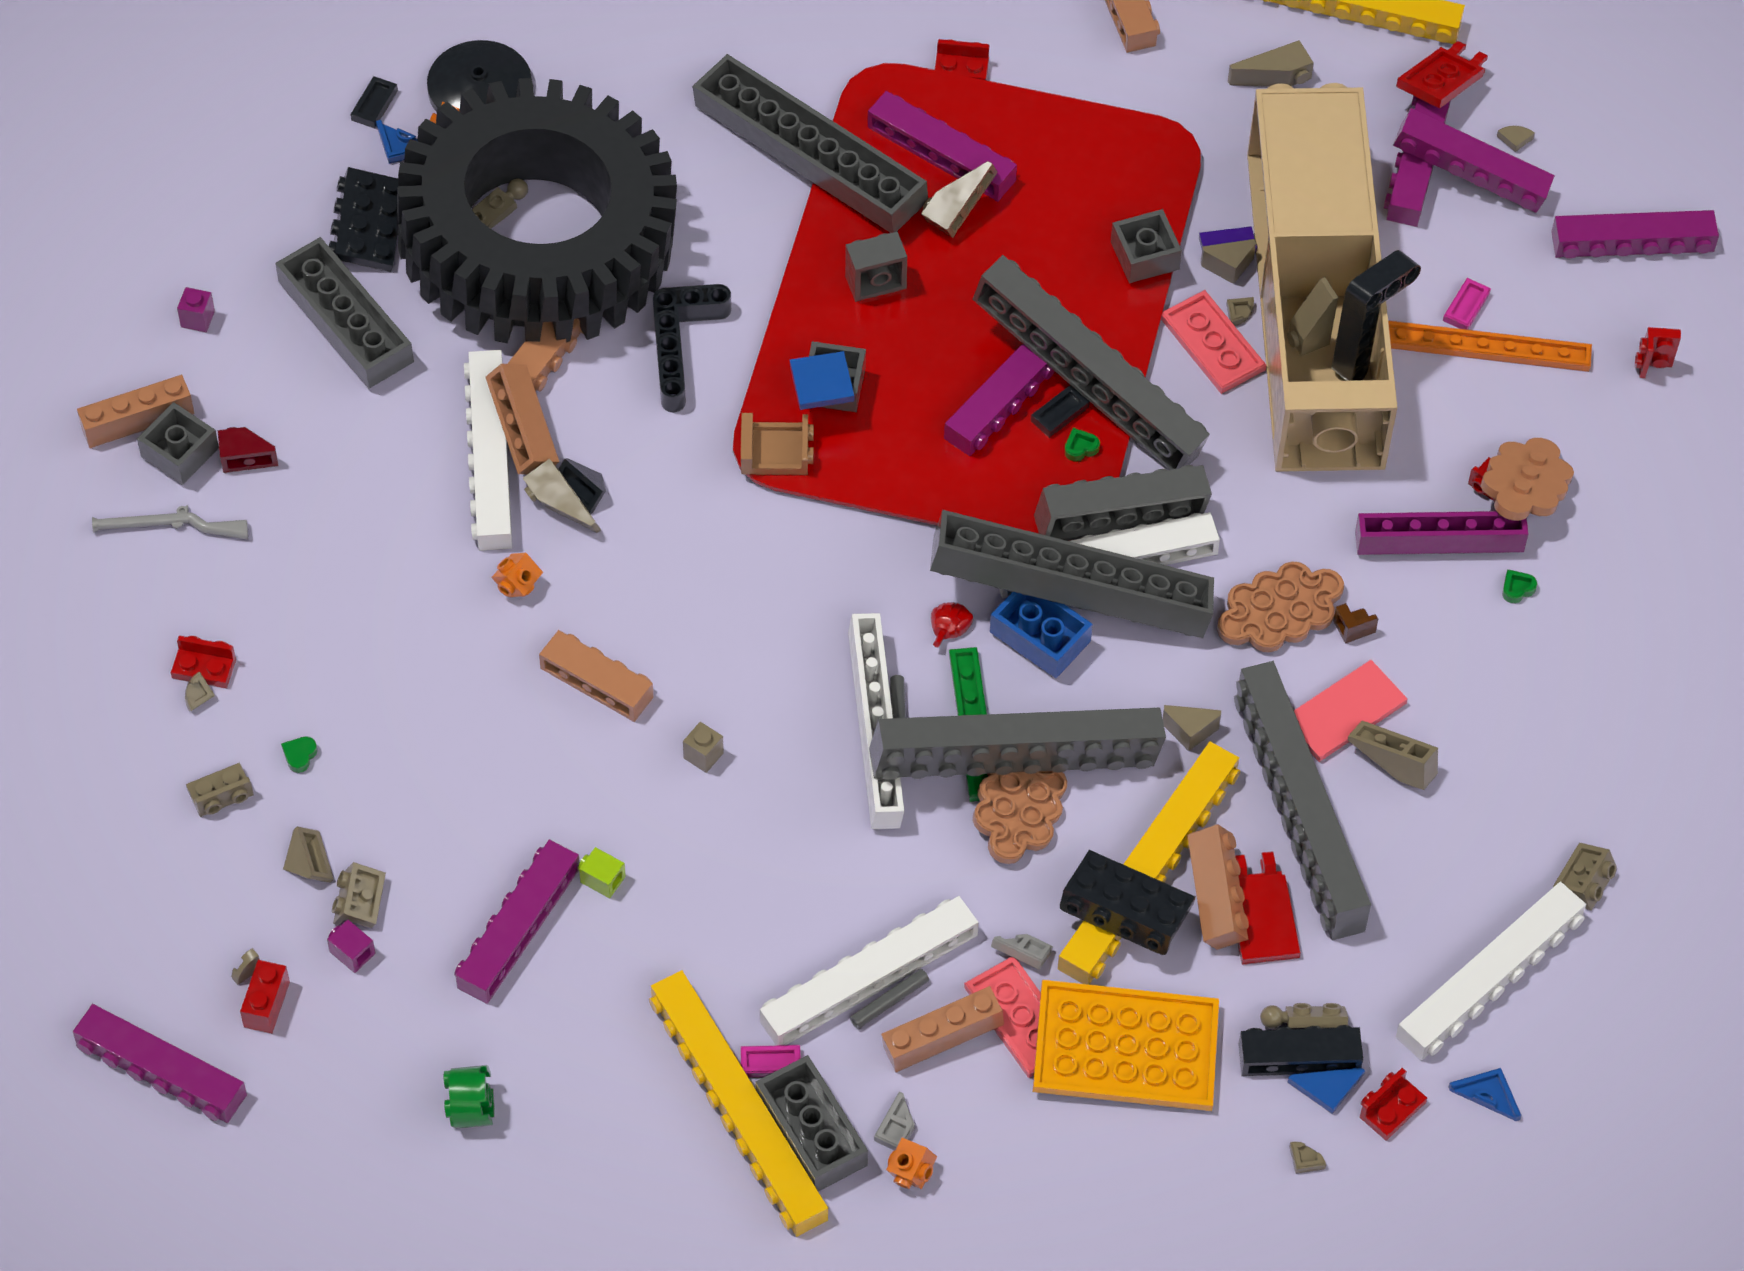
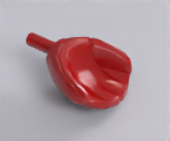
(950, 621)

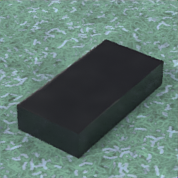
(374, 102)
(1060, 411)

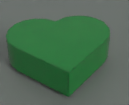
(1081, 445)
(1518, 586)
(299, 752)

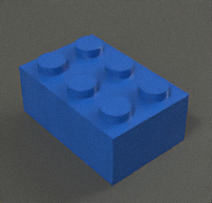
(1041, 631)

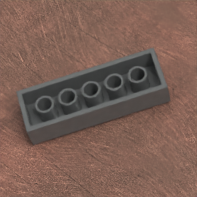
(344, 312)
(1121, 502)

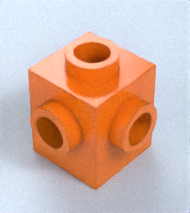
(517, 575)
(911, 1164)

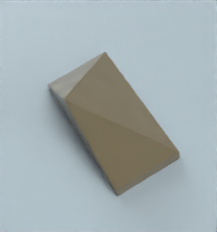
(308, 856)

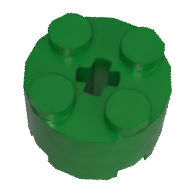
(469, 1097)

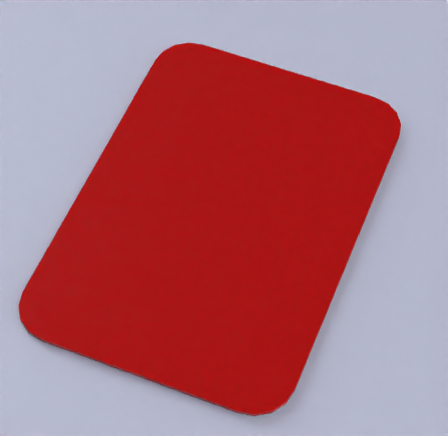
(934, 344)

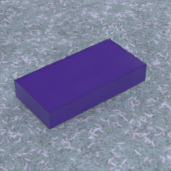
(1226, 236)

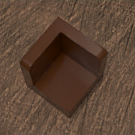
(1354, 624)

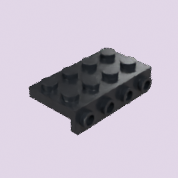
(365, 219)
(1126, 902)

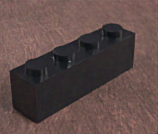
(1299, 1050)

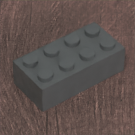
(813, 1122)

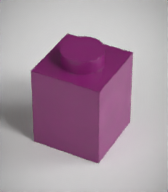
(196, 309)
(350, 945)

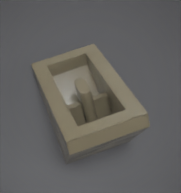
(1228, 259)
(1191, 724)

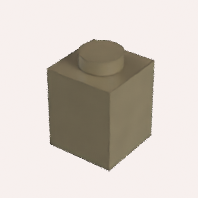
(703, 747)

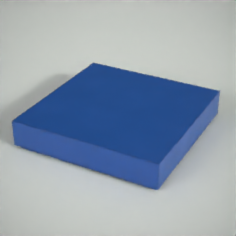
(821, 380)

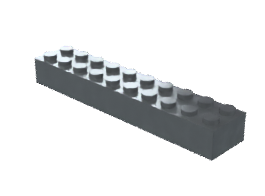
(810, 143)
(1090, 365)
(1072, 574)
(1016, 743)
(1302, 800)

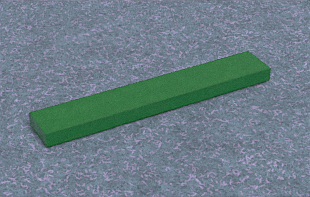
(968, 697)

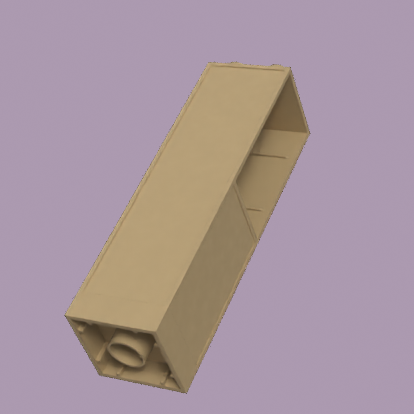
(1313, 223)

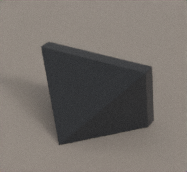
(585, 482)

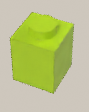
(601, 872)

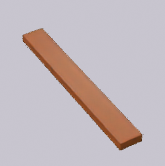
(1490, 346)

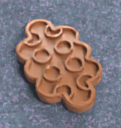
(1527, 479)
(1280, 606)
(1019, 812)

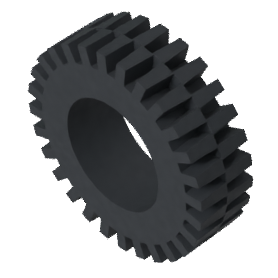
(546, 141)

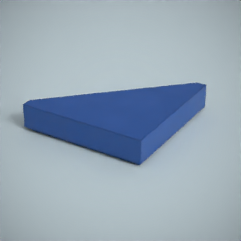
(394, 141)
(1327, 1087)
(1490, 1091)

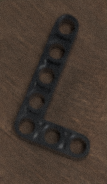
(681, 310)
(1362, 311)

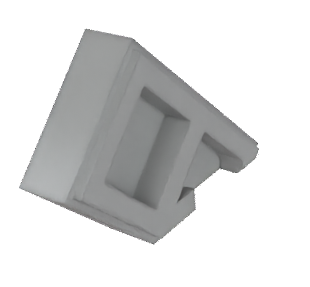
(1024, 948)
(896, 1124)

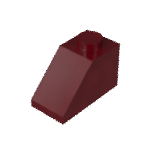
(244, 450)

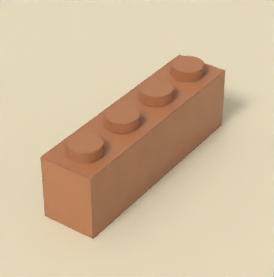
(1134, 23)
(545, 355)
(132, 410)
(521, 417)
(596, 675)
(1218, 887)
(942, 1029)

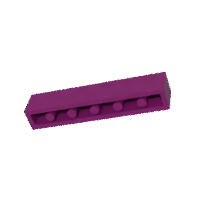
(938, 142)
(1473, 160)
(1412, 177)
(1634, 234)
(996, 400)
(1439, 533)
(517, 921)
(159, 1063)

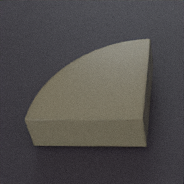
(1515, 136)
(1239, 309)
(197, 692)
(246, 968)
(1305, 1158)

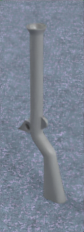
(234, 529)

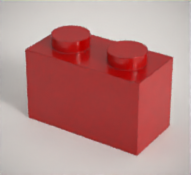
(265, 996)

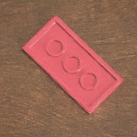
(1213, 341)
(1338, 710)
(1020, 1007)

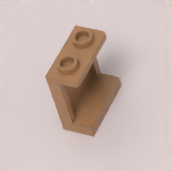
(775, 447)

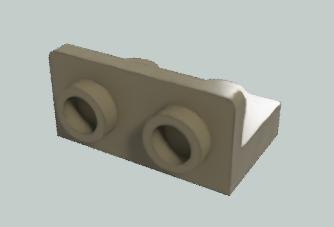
(220, 790)
(1588, 873)
(358, 895)

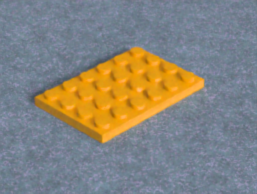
(1126, 1045)

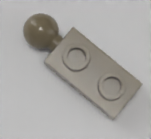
(500, 203)
(1304, 1015)

